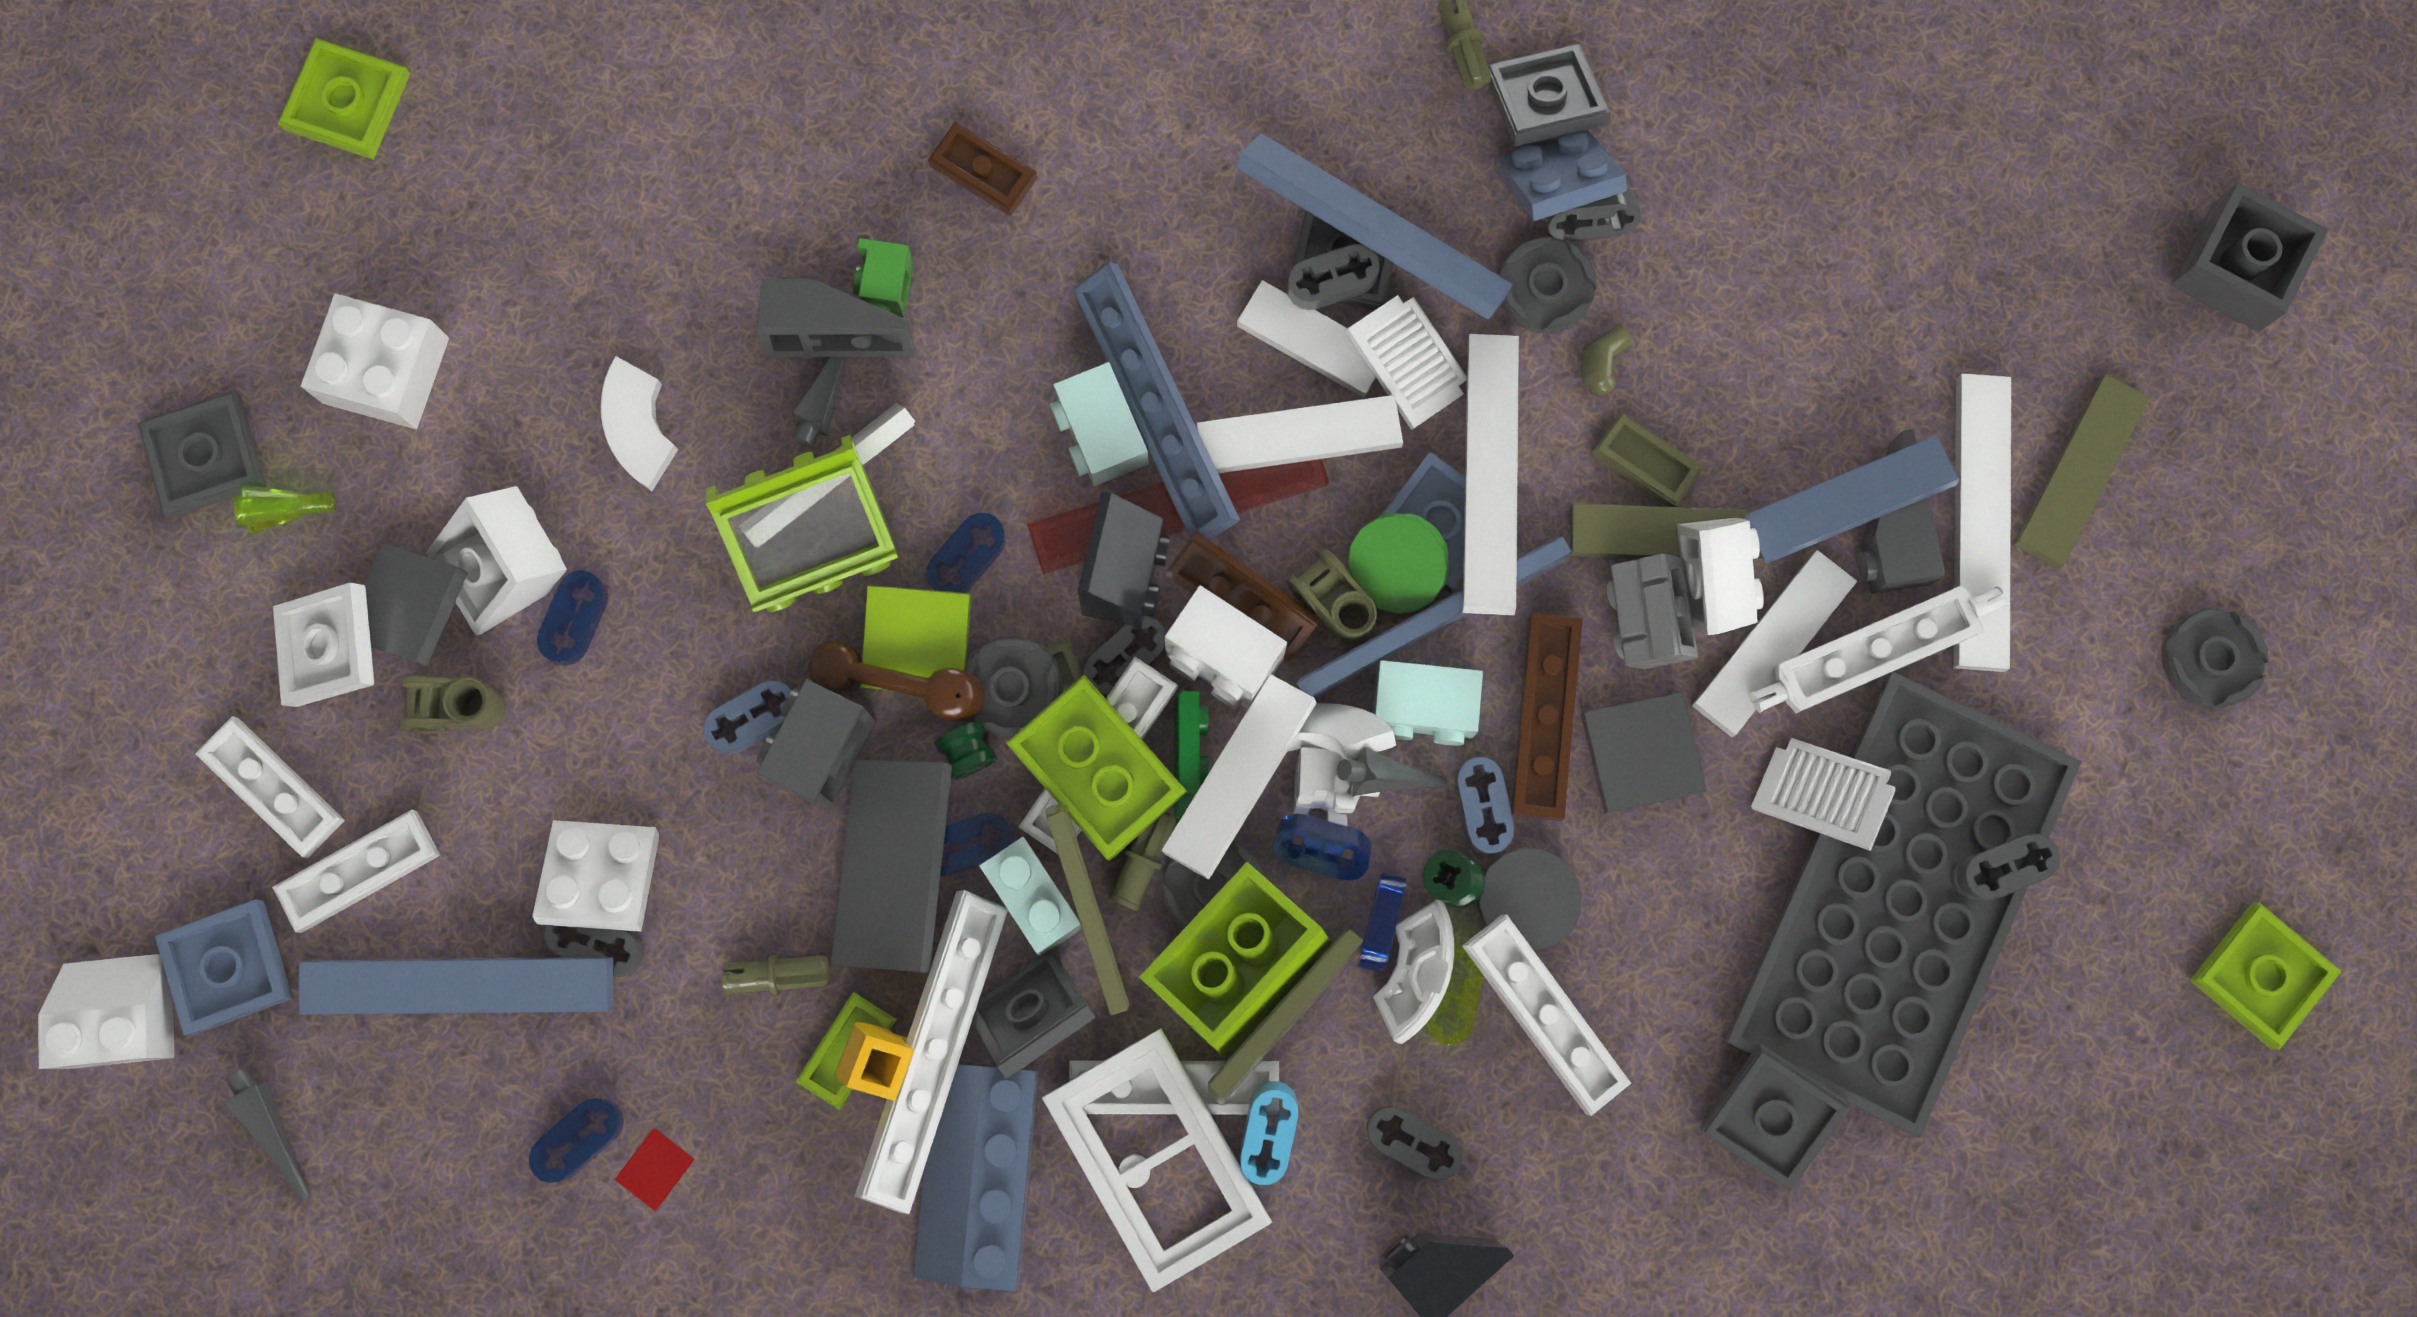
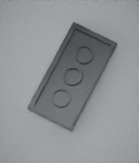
(891, 865)

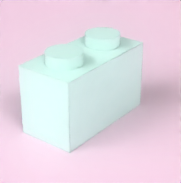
(1100, 425)
(1428, 701)
(1031, 896)

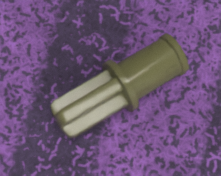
(1465, 44)
(1142, 862)
(775, 974)

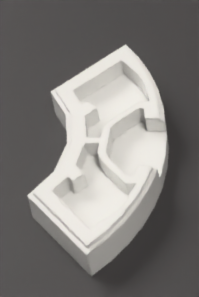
(631, 423)
(1344, 731)
(1420, 972)

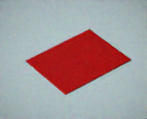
(654, 1169)

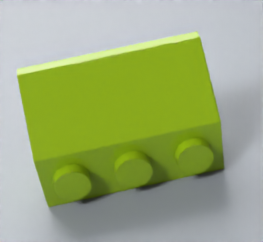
(1236, 960)

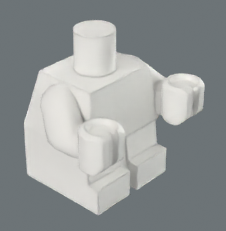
(1320, 787)

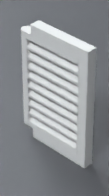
(1408, 359)
(1826, 793)

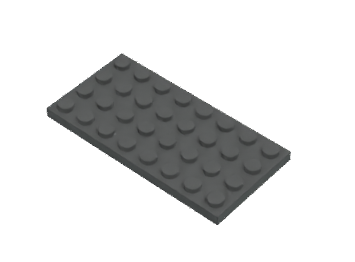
(1881, 945)

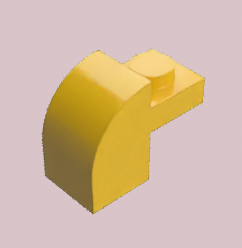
(874, 1060)

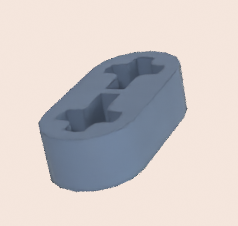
(744, 707)
(1496, 802)

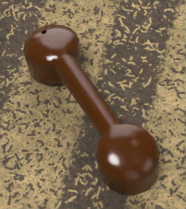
(839, 668)

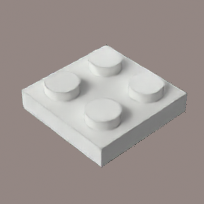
(323, 645)
(596, 876)

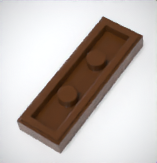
(1227, 578)

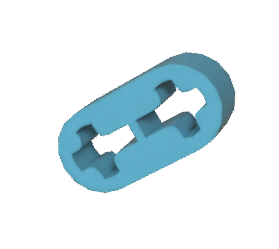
(1280, 1135)

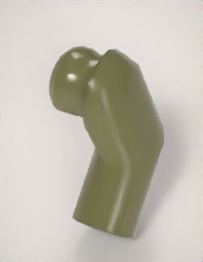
(1598, 360)

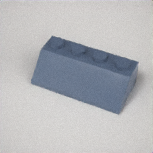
(978, 1181)

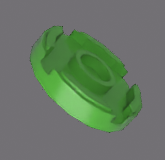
(1399, 562)

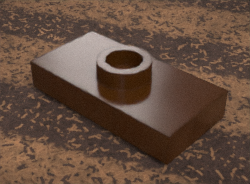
(982, 168)

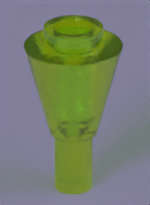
(268, 507)

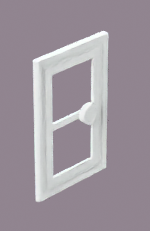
(1156, 1265)

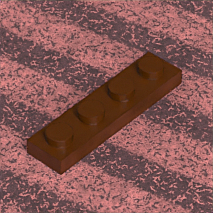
(1546, 716)

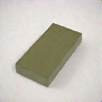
(1647, 461)

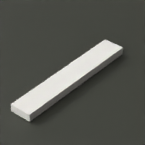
(1491, 475)
(1983, 512)
(937, 1040)

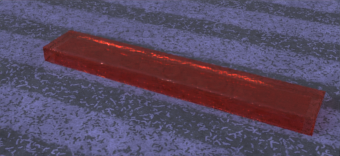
(1065, 537)

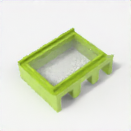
(803, 527)

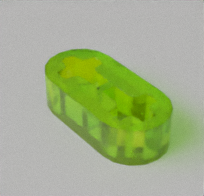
(1466, 1005)

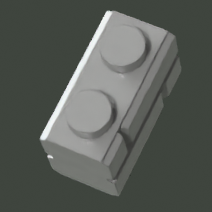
(1652, 611)

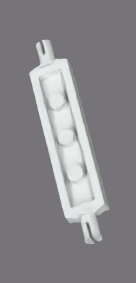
(1879, 649)

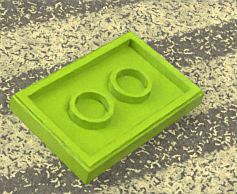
(1096, 767)

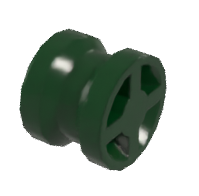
(966, 750)
(1464, 884)

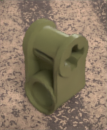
(1330, 590)
(441, 704)

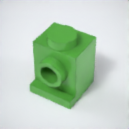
(885, 275)

